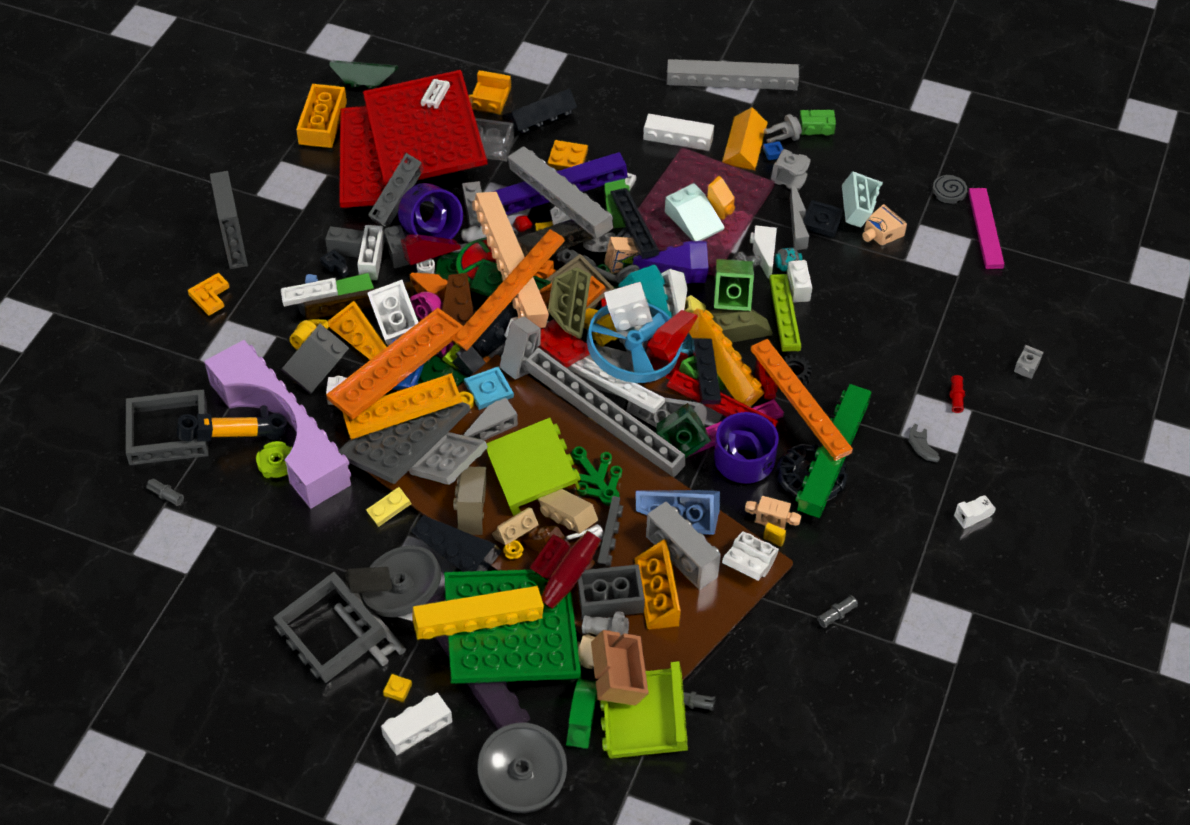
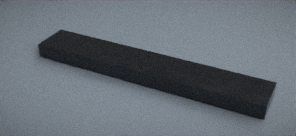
(634, 223)

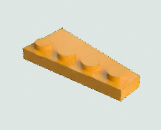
(357, 330)

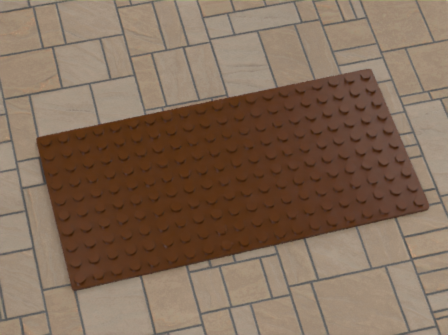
(704, 613)

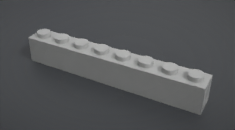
(733, 74)
(561, 192)

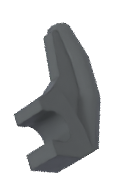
(918, 441)

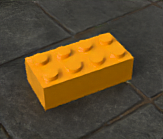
(321, 115)

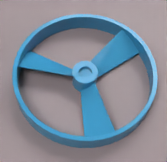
(642, 367)

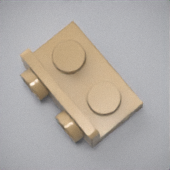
(515, 527)

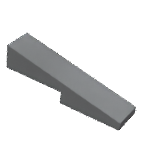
(799, 231)

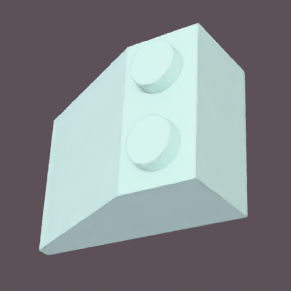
(693, 213)

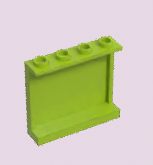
(532, 463)
(653, 724)

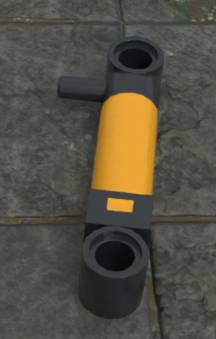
(207, 427)

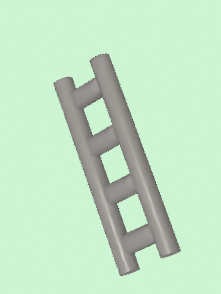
(356, 627)

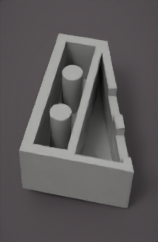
(520, 343)

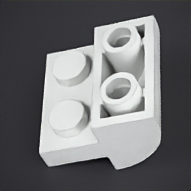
(751, 556)

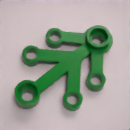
(595, 477)

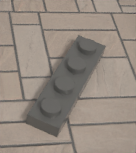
(611, 528)

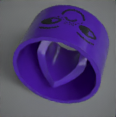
(446, 216)
(750, 433)

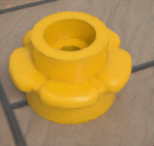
(514, 545)

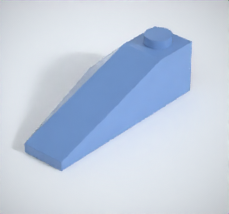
(696, 506)

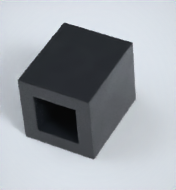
(468, 361)

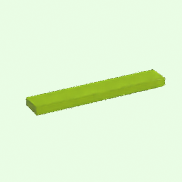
(784, 312)

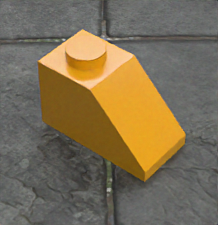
(721, 198)

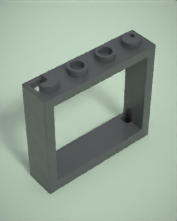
(401, 181)
(228, 219)
(170, 450)
(347, 655)

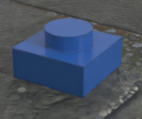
(772, 150)

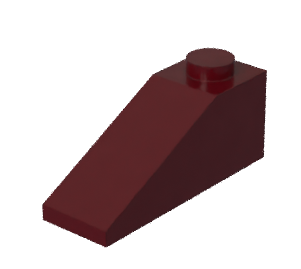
(422, 247)

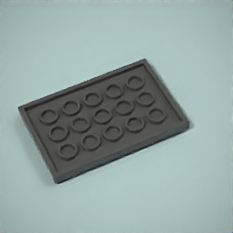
(400, 446)

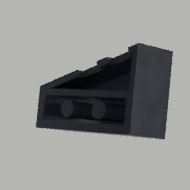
(494, 335)

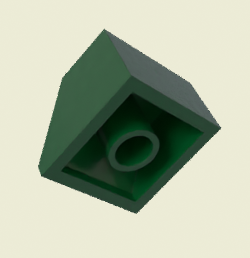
(684, 430)

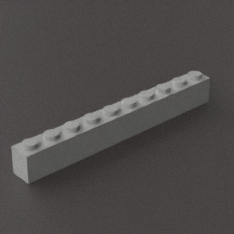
(605, 412)

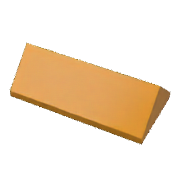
(745, 140)
(659, 587)

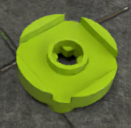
(267, 455)

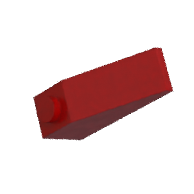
(671, 335)

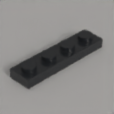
(706, 371)

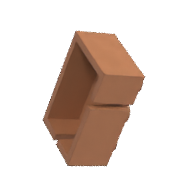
(619, 668)

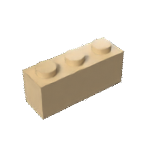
(568, 510)

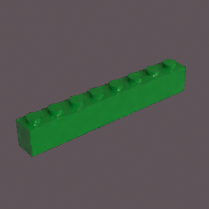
(825, 469)

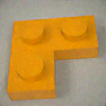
(206, 293)

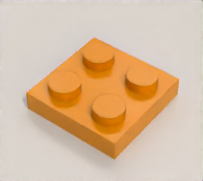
(567, 155)

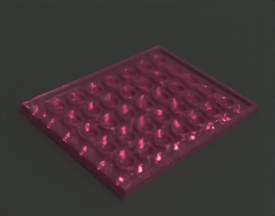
(690, 168)

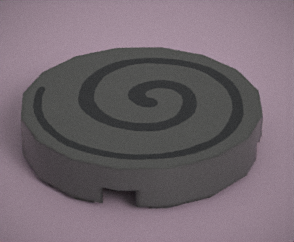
(949, 189)

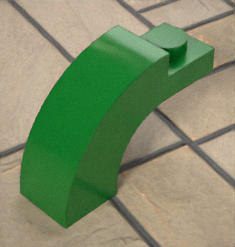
(582, 713)

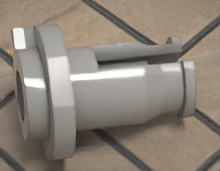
(790, 128)
(597, 624)

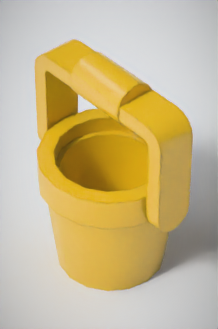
(304, 330)

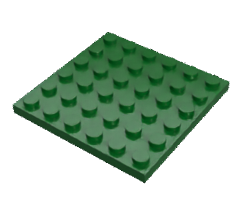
(512, 652)

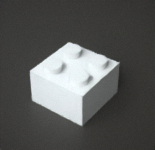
(628, 306)

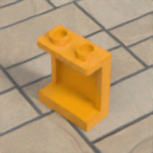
(490, 92)

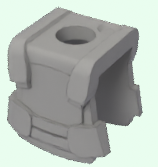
(790, 169)

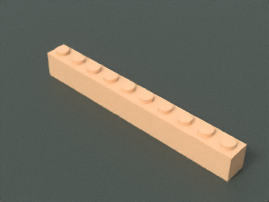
(508, 255)

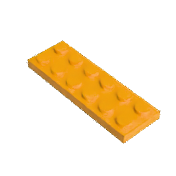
(405, 405)

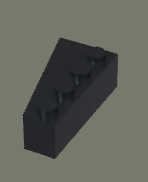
(457, 546)

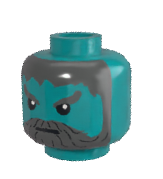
(786, 255)

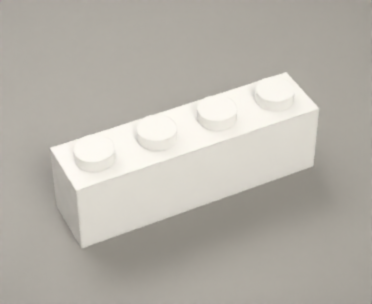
(678, 132)

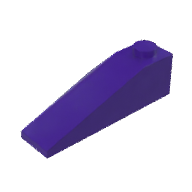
(689, 259)

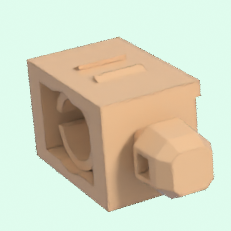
(773, 511)

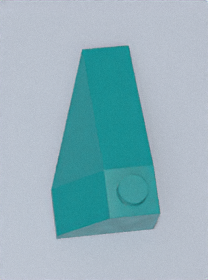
(652, 284)

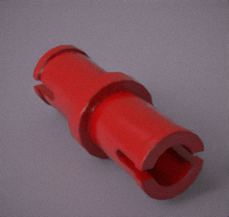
(957, 393)

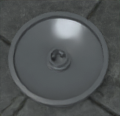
(413, 577)
(522, 767)

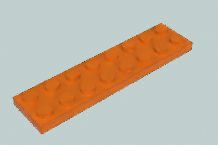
(394, 363)

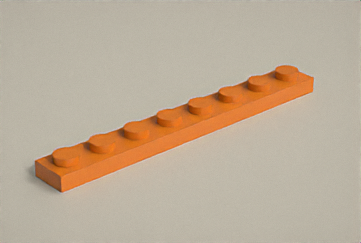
(508, 289)
(801, 400)

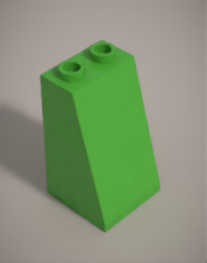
(733, 284)

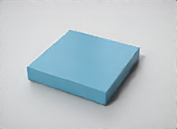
(488, 387)

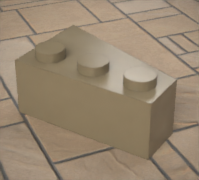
(470, 499)

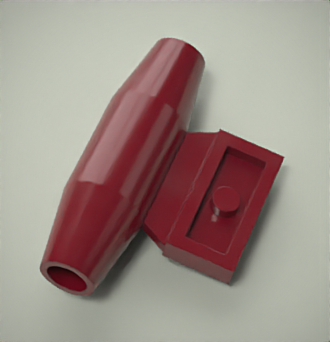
(563, 565)

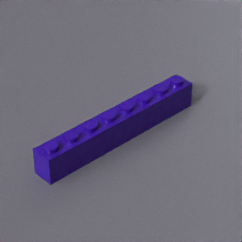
(584, 176)

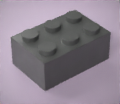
(611, 590)

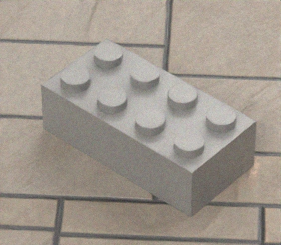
(686, 546)

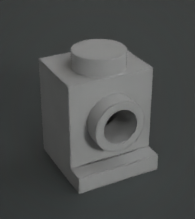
(1028, 362)

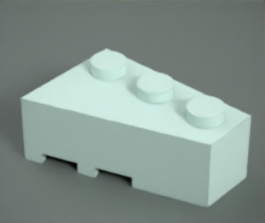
(859, 198)

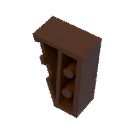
(458, 298)

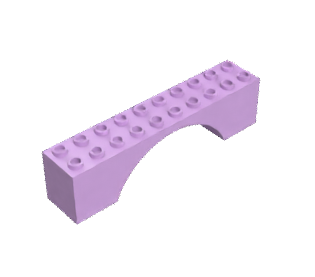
(314, 462)

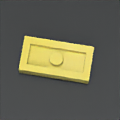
(388, 506)

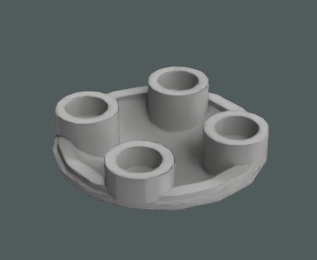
(599, 244)

